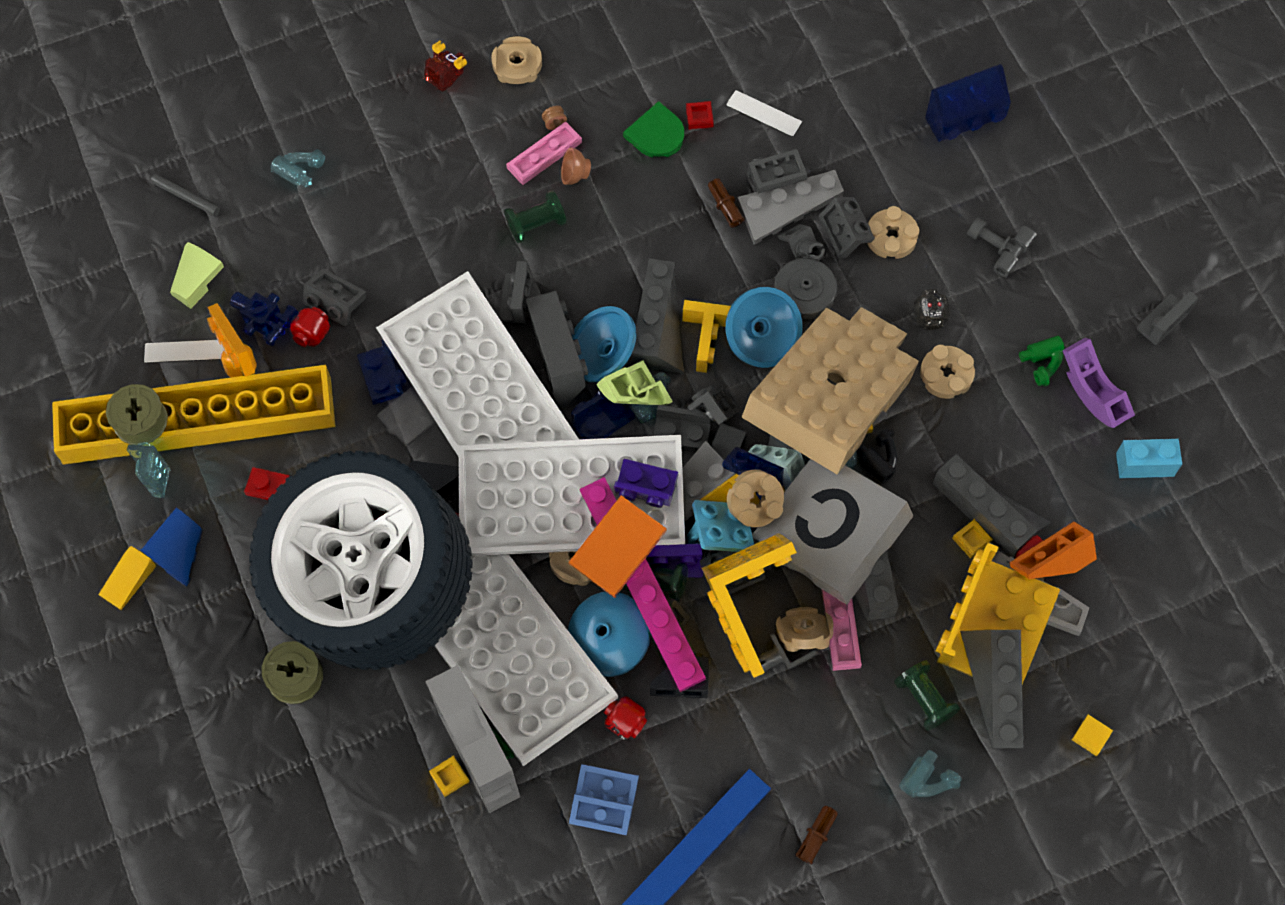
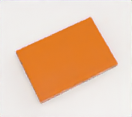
(617, 546)

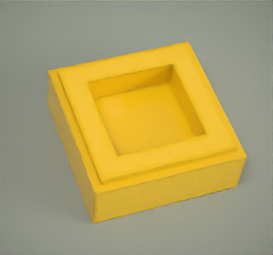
(971, 538)
(1092, 735)
(449, 776)

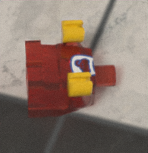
(443, 67)

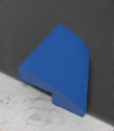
(175, 545)

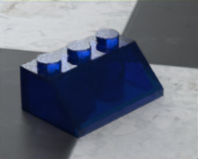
(968, 103)

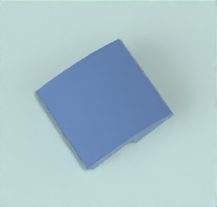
(604, 799)

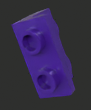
(646, 483)
(671, 555)

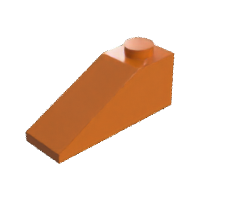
(1059, 554)

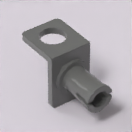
(803, 242)
(779, 655)

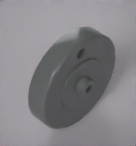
(809, 286)

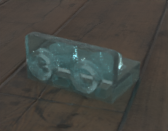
(150, 468)

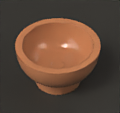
(574, 167)

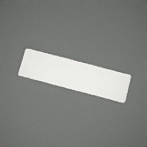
(764, 113)
(183, 351)

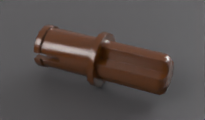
(725, 203)
(817, 835)

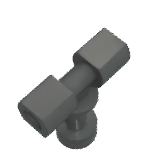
(1008, 249)

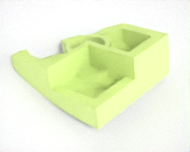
(193, 274)
(634, 386)

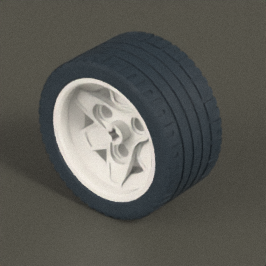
(300, 528)

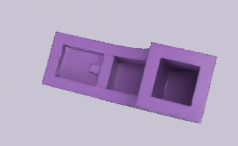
(1093, 386)

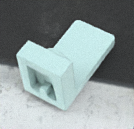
(789, 459)

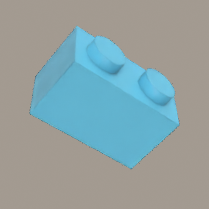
(1149, 458)

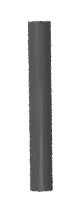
(185, 195)

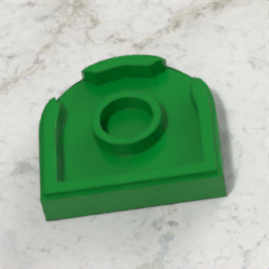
(656, 132)

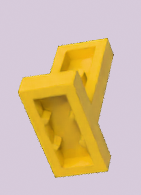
(711, 317)

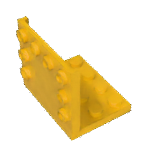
(743, 563)
(997, 601)

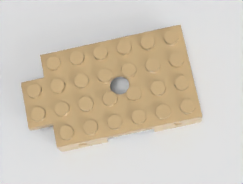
(825, 418)

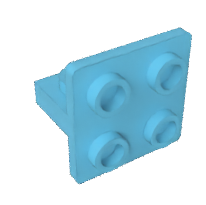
(717, 528)

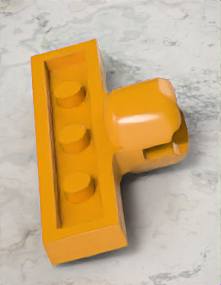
(236, 355)

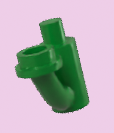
(1041, 350)

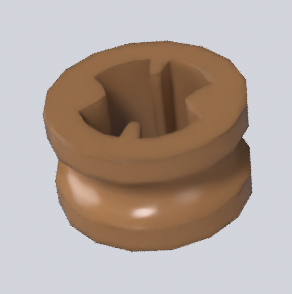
(554, 117)

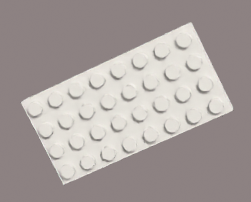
(471, 370)
(530, 497)
(521, 660)

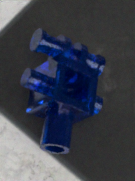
(263, 315)

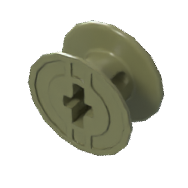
(123, 409)
(281, 661)

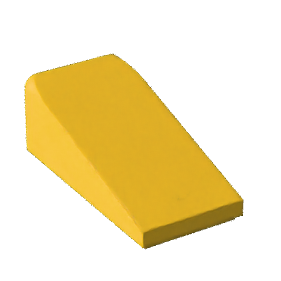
(127, 577)

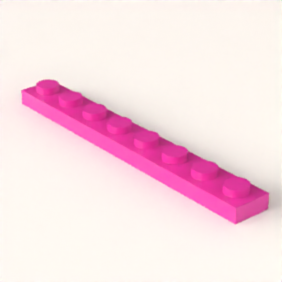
(651, 602)

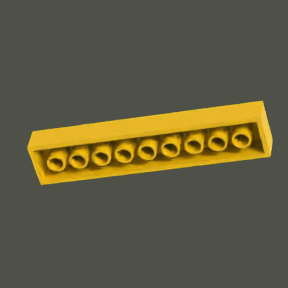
(204, 413)

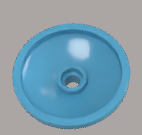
(778, 321)
(605, 341)
(625, 637)

